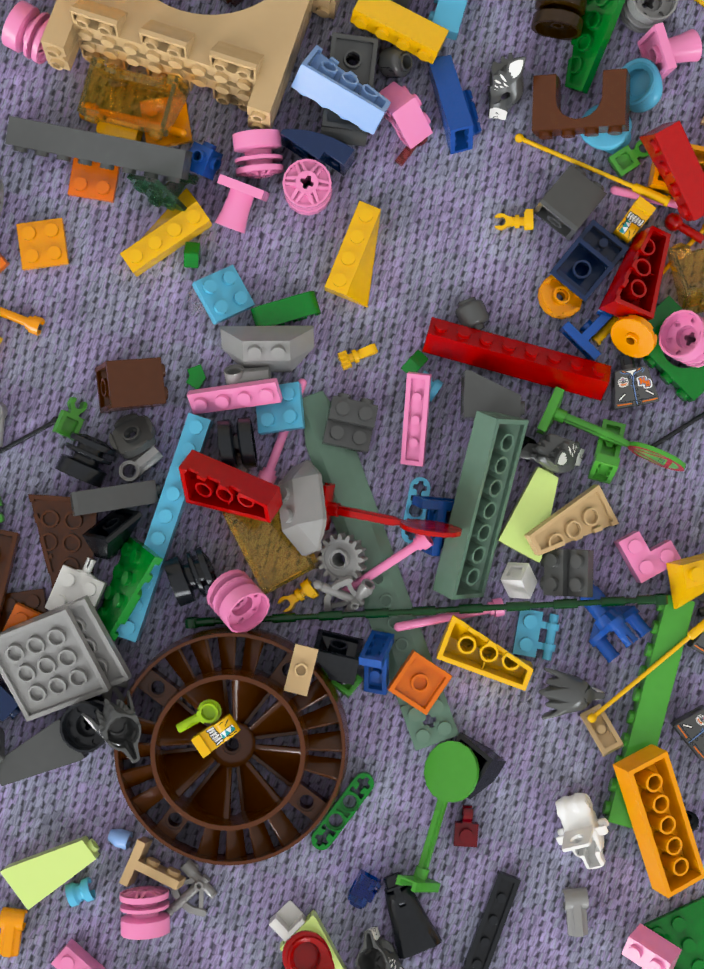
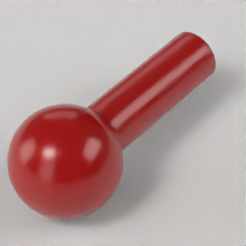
(675, 222)

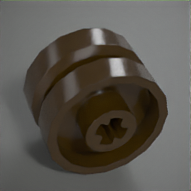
(559, 18)

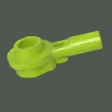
(208, 712)

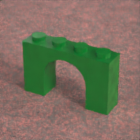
(687, 381)

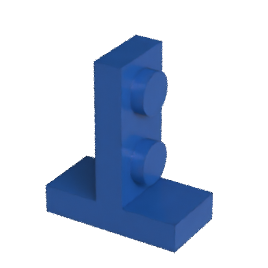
(580, 340)
(437, 511)
(376, 661)

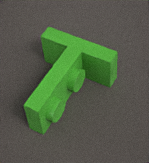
(606, 455)

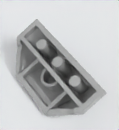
(270, 346)
(303, 507)

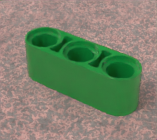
(285, 310)

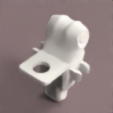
(581, 829)

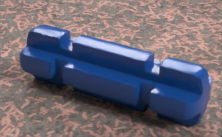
(472, 110)

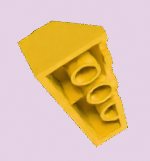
(400, 27)
(167, 235)
(354, 264)
(686, 579)
(477, 653)

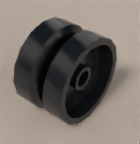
(240, 443)

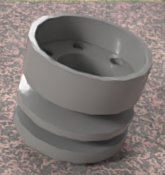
(643, 19)

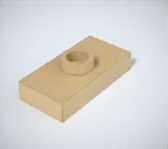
(301, 669)
(602, 731)

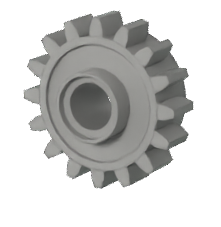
(353, 554)

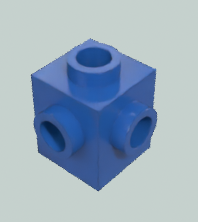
(205, 159)

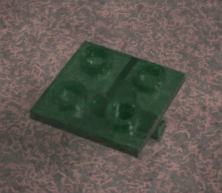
(161, 194)

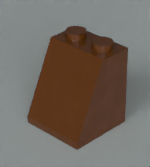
(131, 384)

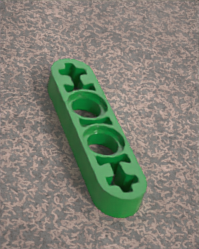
(345, 812)

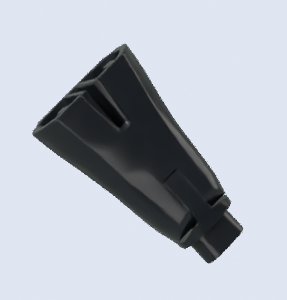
(409, 922)

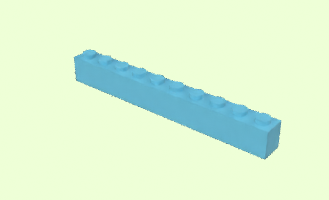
(166, 520)

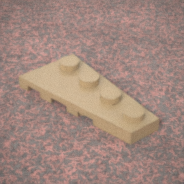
(578, 518)

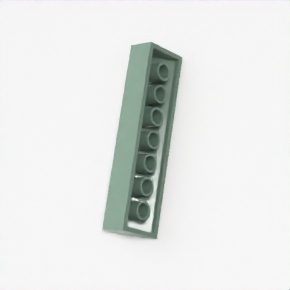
(480, 504)

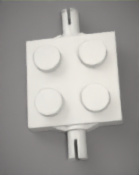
(74, 584)

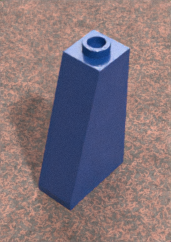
(451, 104)

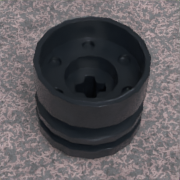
(86, 459)
(189, 576)
(76, 730)

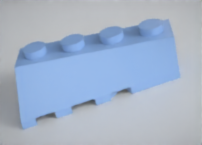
(340, 91)

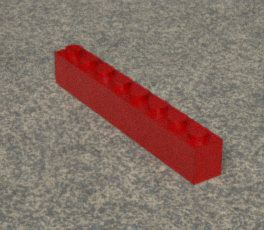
(517, 358)

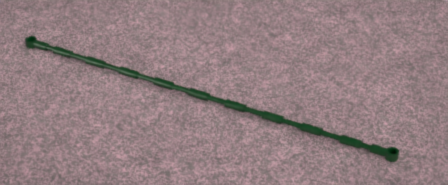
(657, 599)

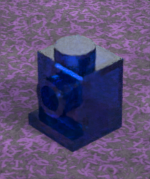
(363, 889)

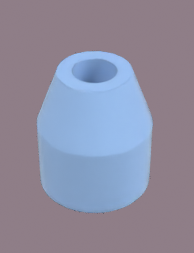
(119, 838)

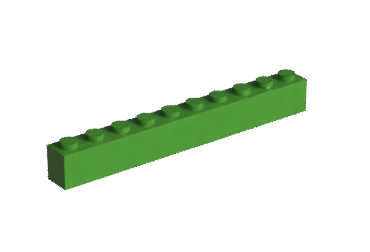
(651, 697)

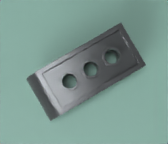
(364, 52)

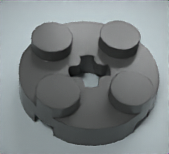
(144, 437)

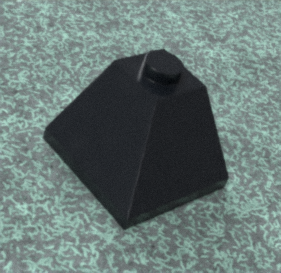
(112, 532)
(338, 655)
(488, 761)

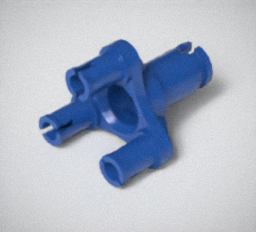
(613, 619)

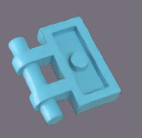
(528, 632)

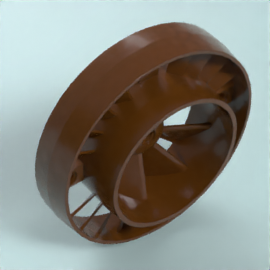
(211, 801)

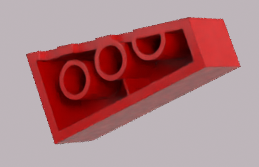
(678, 167)
(639, 276)
(228, 489)

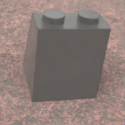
(570, 201)
(485, 395)

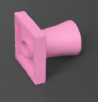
(669, 51)
(238, 203)

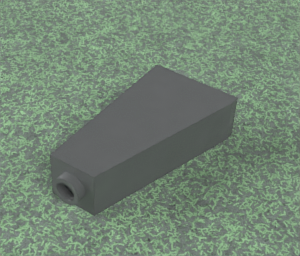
(114, 497)
(38, 755)

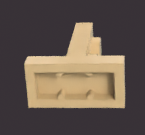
(150, 867)

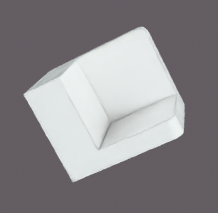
(519, 580)
(287, 920)

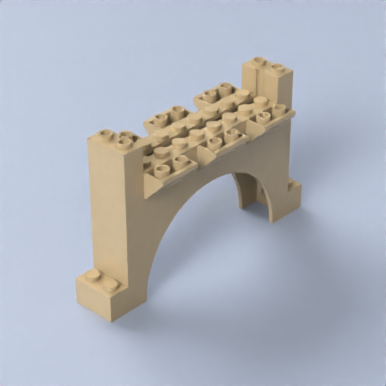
(237, 54)

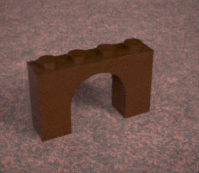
(609, 117)

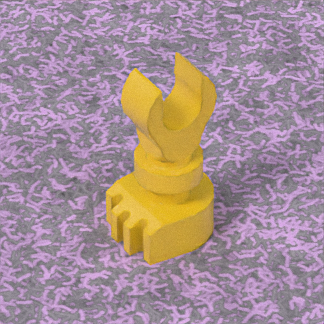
(526, 221)
(355, 356)
(299, 594)

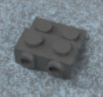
(350, 423)
(568, 573)

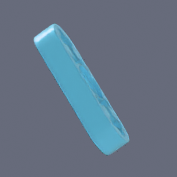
(414, 492)

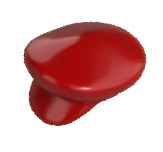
(307, 951)

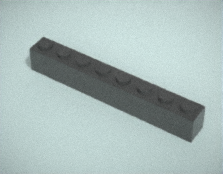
(100, 148)

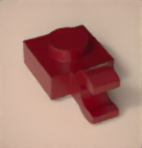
(466, 831)

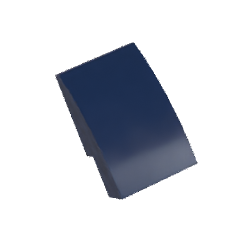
(320, 148)
(589, 260)

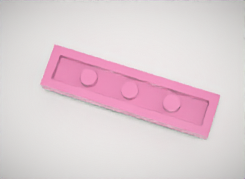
(235, 396)
(415, 419)

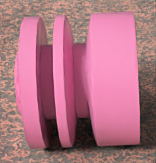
(24, 31)
(258, 149)
(315, 197)
(683, 337)
(238, 601)
(144, 912)

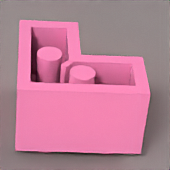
(406, 115)
(645, 561)
(650, 949)
(75, 957)

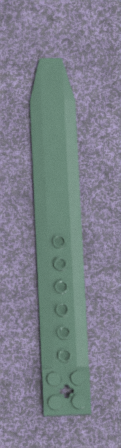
(352, 490)

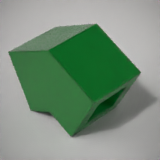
(192, 255)
(415, 362)
(196, 377)

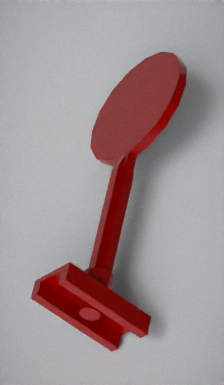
(416, 526)

